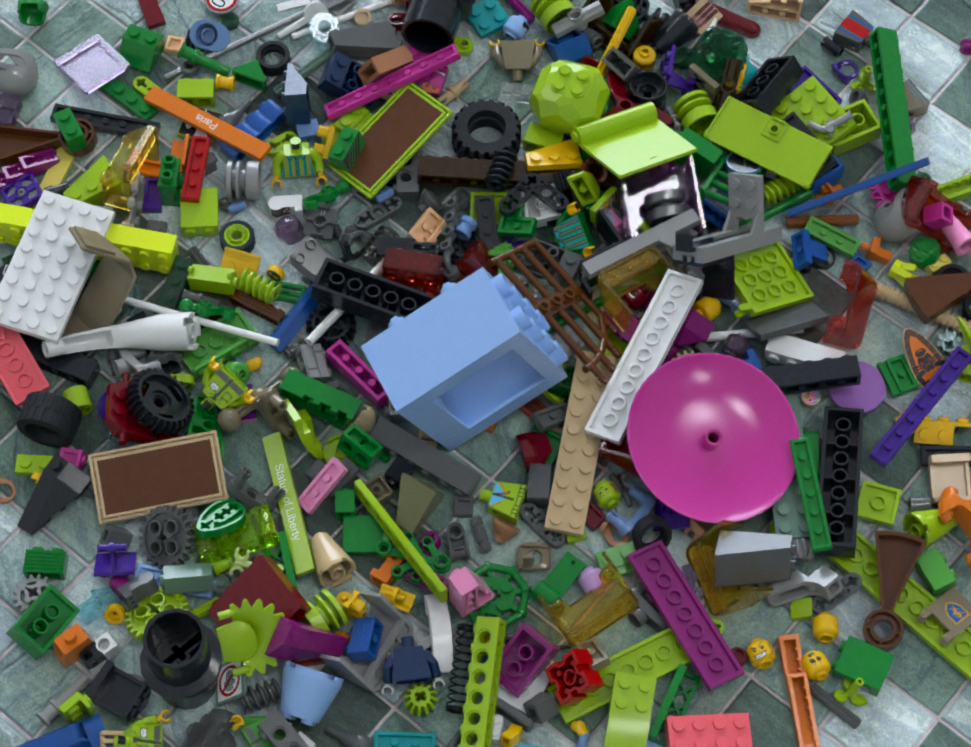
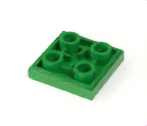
(361, 534)

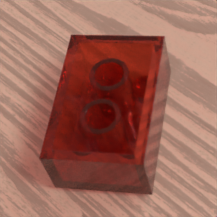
(414, 269)

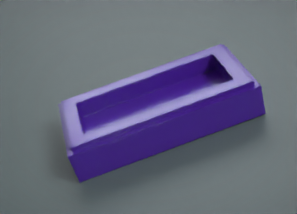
(152, 197)

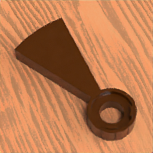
(23, 141)
(937, 293)
(896, 559)

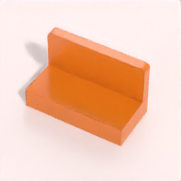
(180, 149)

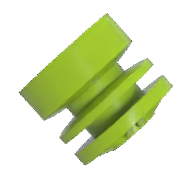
(550, 11)
(695, 111)
(325, 612)

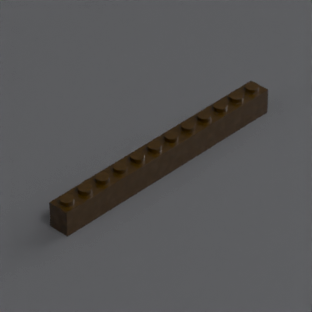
(472, 173)

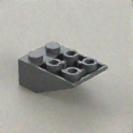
(568, 260)

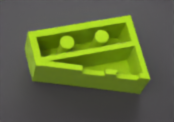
(88, 185)

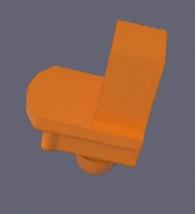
(828, 189)
(874, 252)

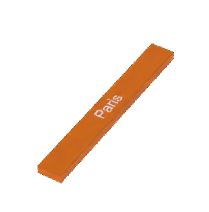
(207, 123)

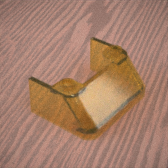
(135, 148)
(640, 268)
(702, 560)
(595, 609)

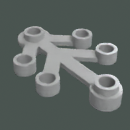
(134, 201)

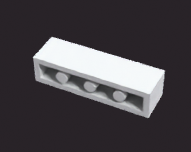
(793, 350)

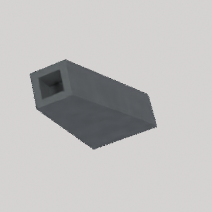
(364, 40)

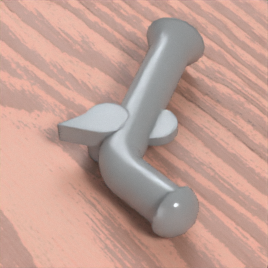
(831, 124)

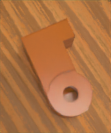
(384, 574)

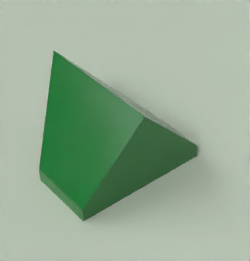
(615, 15)

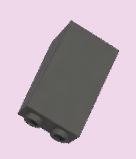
(753, 558)

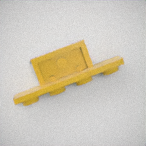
(937, 431)

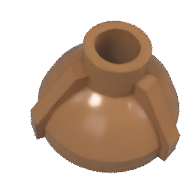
(503, 530)

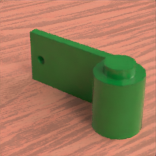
(559, 579)

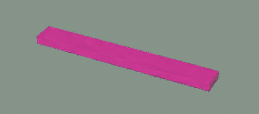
(392, 82)

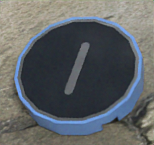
(741, 165)

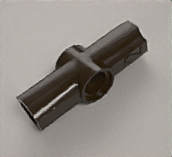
(731, 73)

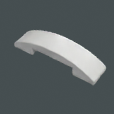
(440, 632)

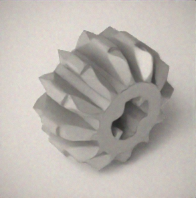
(803, 550)

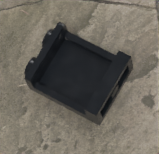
(118, 692)

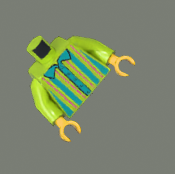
(297, 160)

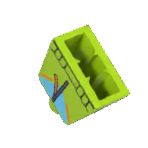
(505, 500)

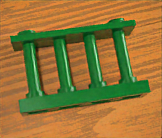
(705, 190)

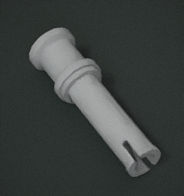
(52, 708)

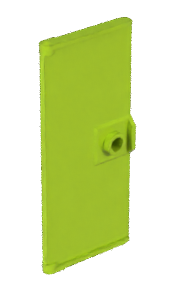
(768, 142)

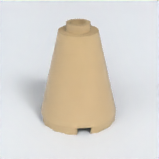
(331, 561)

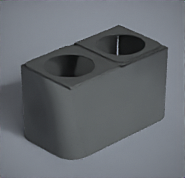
(539, 484)

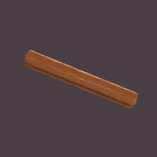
(833, 220)

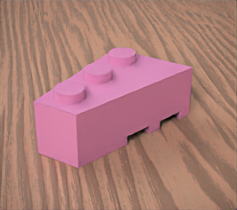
(468, 591)

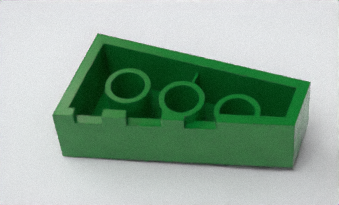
(319, 399)

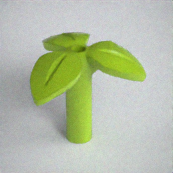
(864, 76)
(850, 692)

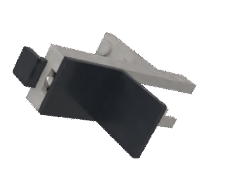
(660, 236)
(717, 250)

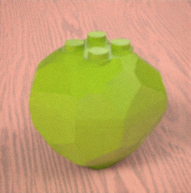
(568, 96)

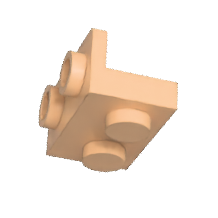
(427, 227)

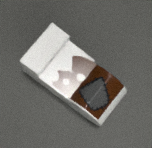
(286, 206)

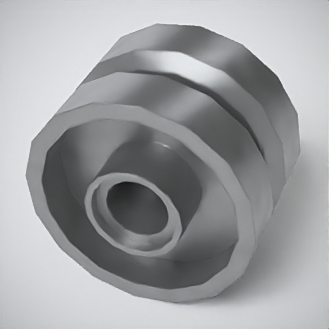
(664, 205)

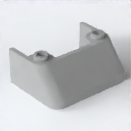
(370, 673)

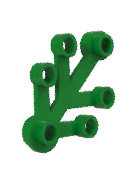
(431, 561)

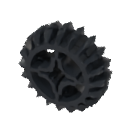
(335, 332)

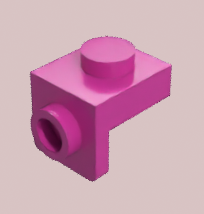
(76, 457)

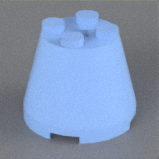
(307, 693)

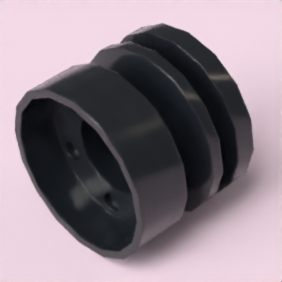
(648, 87)

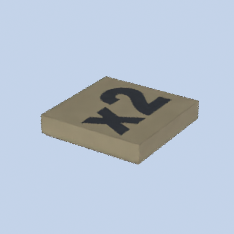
(704, 82)

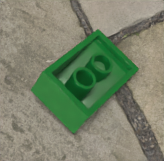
(43, 622)

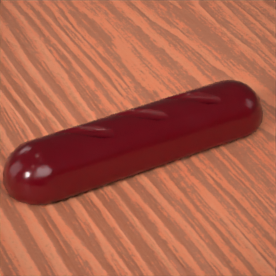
(739, 23)

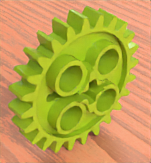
(139, 617)

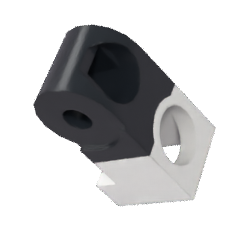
(99, 650)

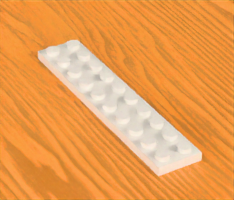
(644, 354)

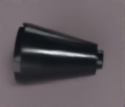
(675, 31)

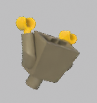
(517, 56)

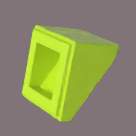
(801, 609)

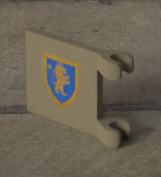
(952, 612)

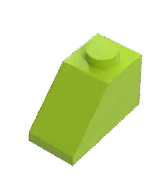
(584, 187)

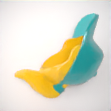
(745, 75)

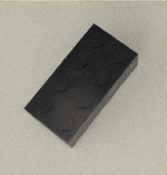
(771, 83)

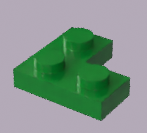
(516, 224)

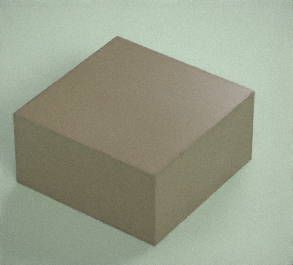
(380, 489)

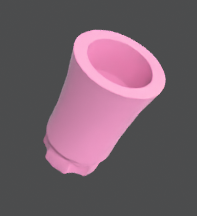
(958, 237)

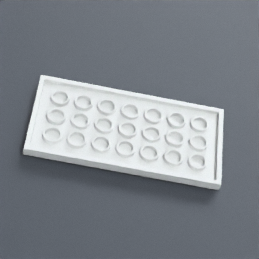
(49, 267)

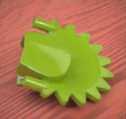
(248, 636)

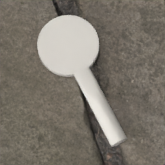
(310, 11)

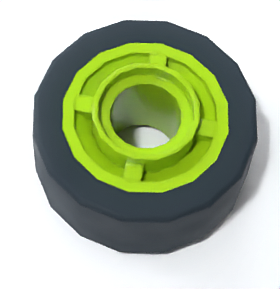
(234, 230)

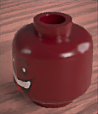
(636, 298)

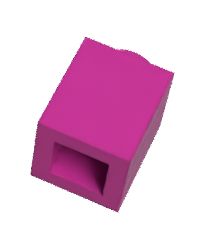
(938, 215)

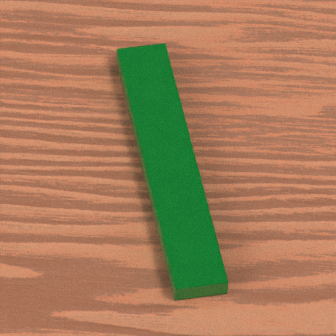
(810, 495)

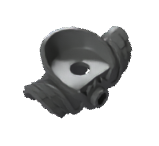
(211, 730)

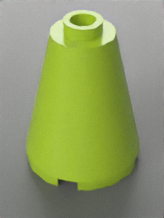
(927, 525)

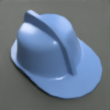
(209, 35)

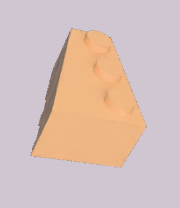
(779, 9)

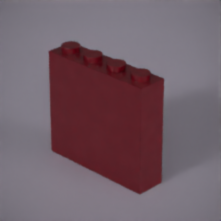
(265, 582)

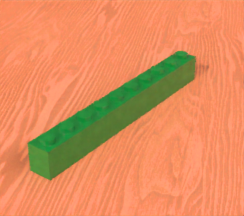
(891, 104)

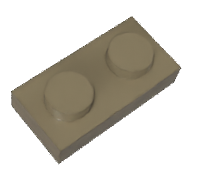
(597, 653)

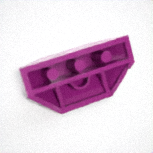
(694, 329)

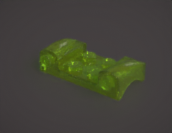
(255, 534)

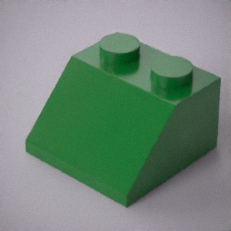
(141, 48)

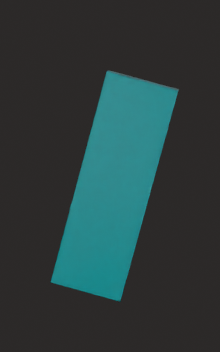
(404, 739)

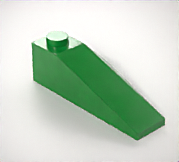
(204, 420)

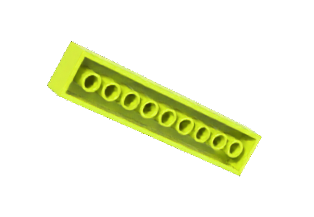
(144, 247)

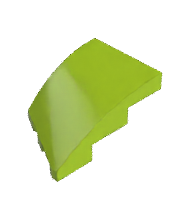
(304, 427)

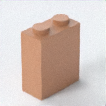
(385, 64)

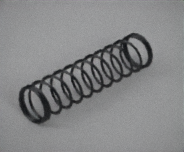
(452, 708)

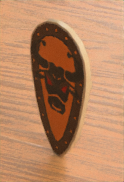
(921, 356)

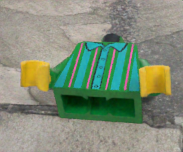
(573, 232)

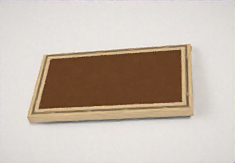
(158, 473)

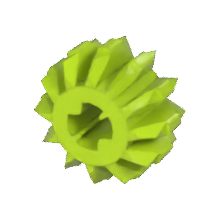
(421, 706)

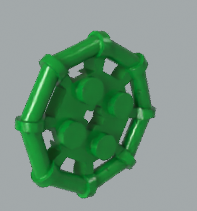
(505, 591)

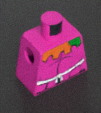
(433, 82)

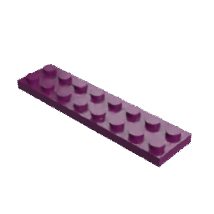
(685, 615)

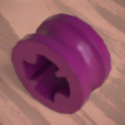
(965, 46)

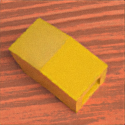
(512, 735)

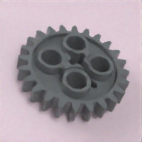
(171, 532)

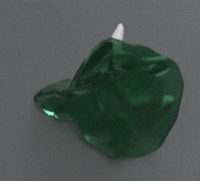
(712, 51)

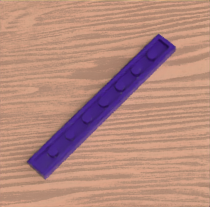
(920, 407)

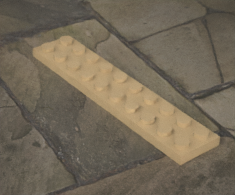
(576, 454)

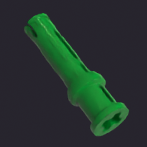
(195, 56)

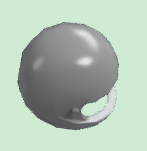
(18, 77)
(890, 220)

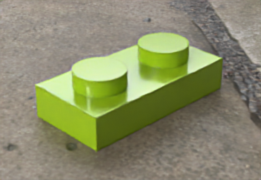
(28, 464)

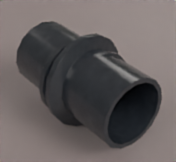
(434, 23)
(177, 636)

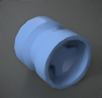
(465, 227)

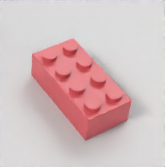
(708, 730)

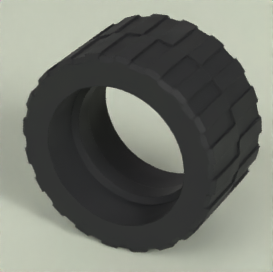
(49, 419)

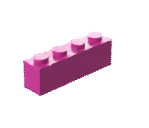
(357, 373)

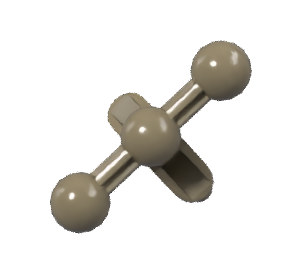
(270, 406)

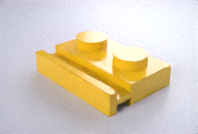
(240, 261)

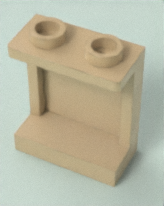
(948, 471)

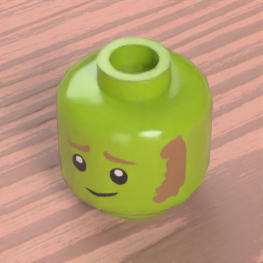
(606, 494)

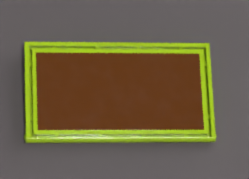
(394, 138)

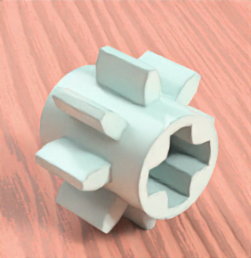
(947, 336)

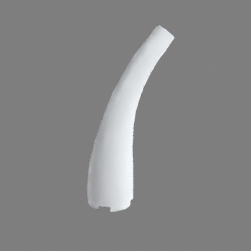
(157, 332)

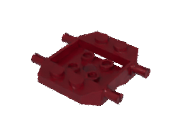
(120, 420)

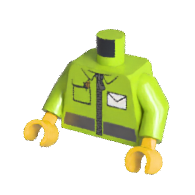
(223, 388)
(144, 732)

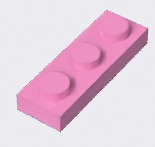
(322, 485)

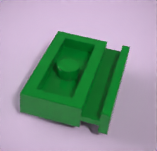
(897, 376)

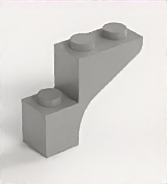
(820, 583)

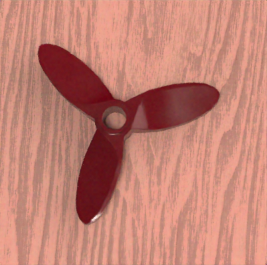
(621, 99)

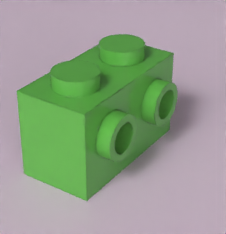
(935, 572)

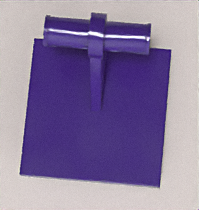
(671, 77)
(114, 563)

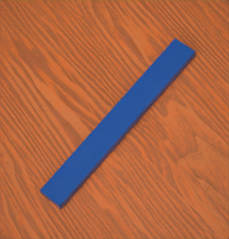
(858, 187)

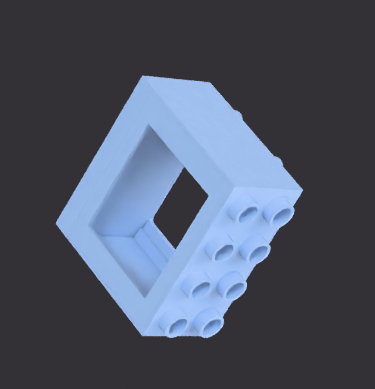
(466, 358)

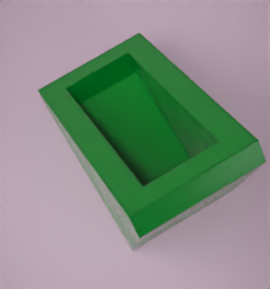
(250, 75)

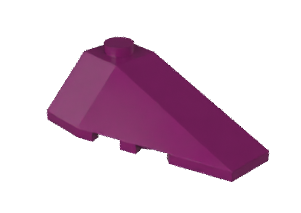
(301, 641)

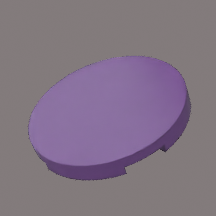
(863, 396)

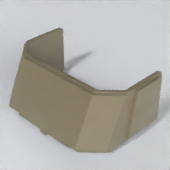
(107, 287)

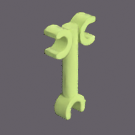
(242, 562)

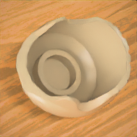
(366, 419)

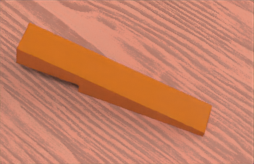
(798, 690)

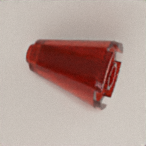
(476, 257)

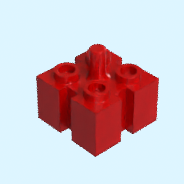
(574, 677)

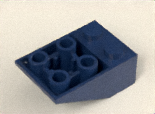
(340, 76)
(296, 97)

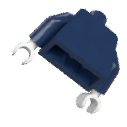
(410, 666)

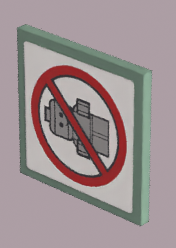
(230, 687)

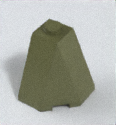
(415, 503)

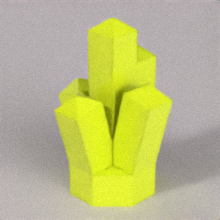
(899, 271)

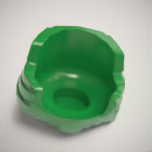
(32, 12)
(924, 252)

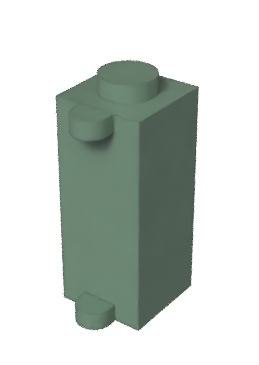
(187, 578)

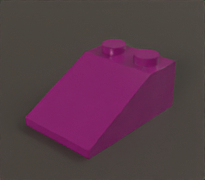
(525, 659)

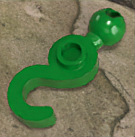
(327, 194)
(206, 309)

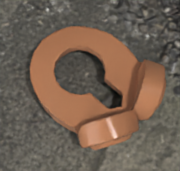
(605, 530)

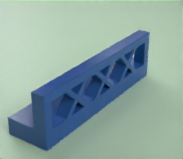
(294, 320)

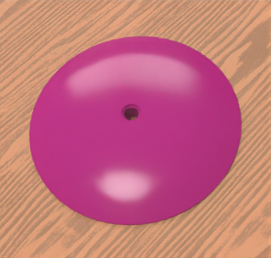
(722, 400)

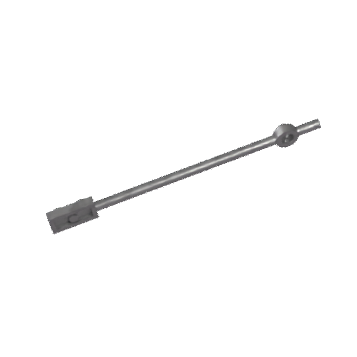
(185, 64)

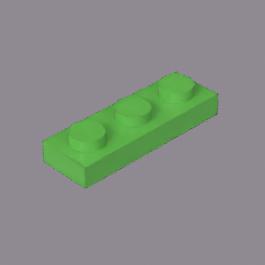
(832, 237)

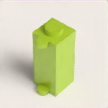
(212, 279)

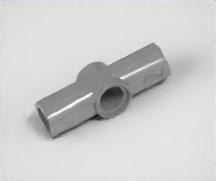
(577, 19)

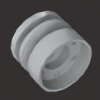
(243, 180)

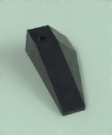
(55, 489)

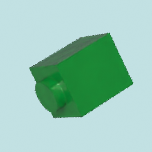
(344, 503)

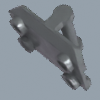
(309, 258)

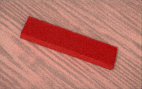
(195, 169)

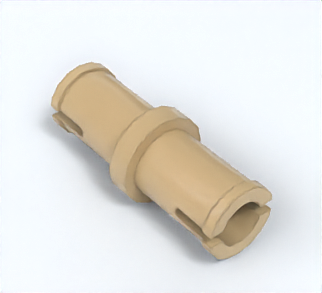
(454, 91)

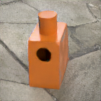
(70, 644)

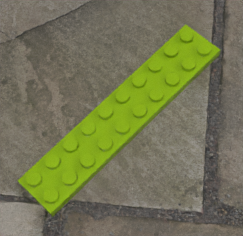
(911, 603)

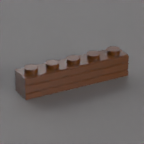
(257, 307)

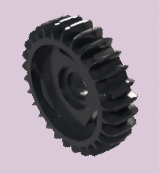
(175, 403)

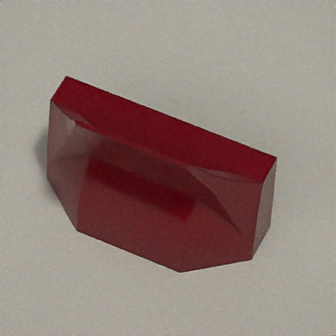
(533, 448)

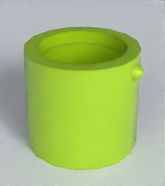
(79, 395)

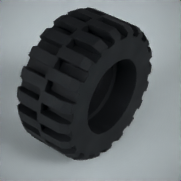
(485, 115)

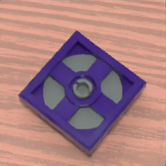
(23, 191)

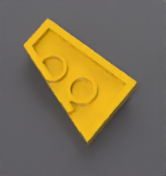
(554, 157)

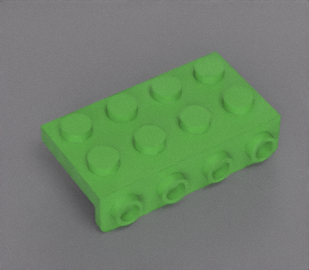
(219, 344)

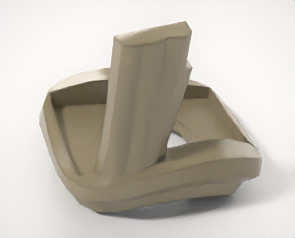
(525, 561)

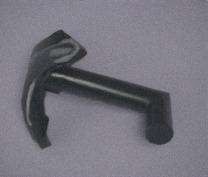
(346, 251)

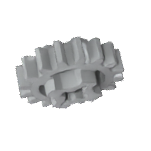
(29, 587)

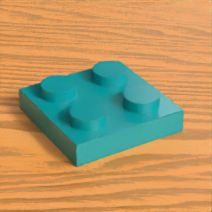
(487, 18)

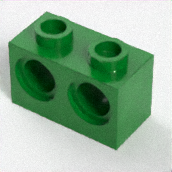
(360, 446)

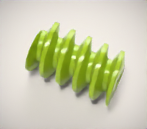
(777, 188)
(259, 288)

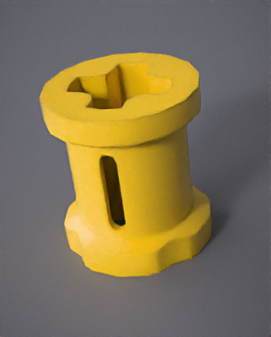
(225, 82)

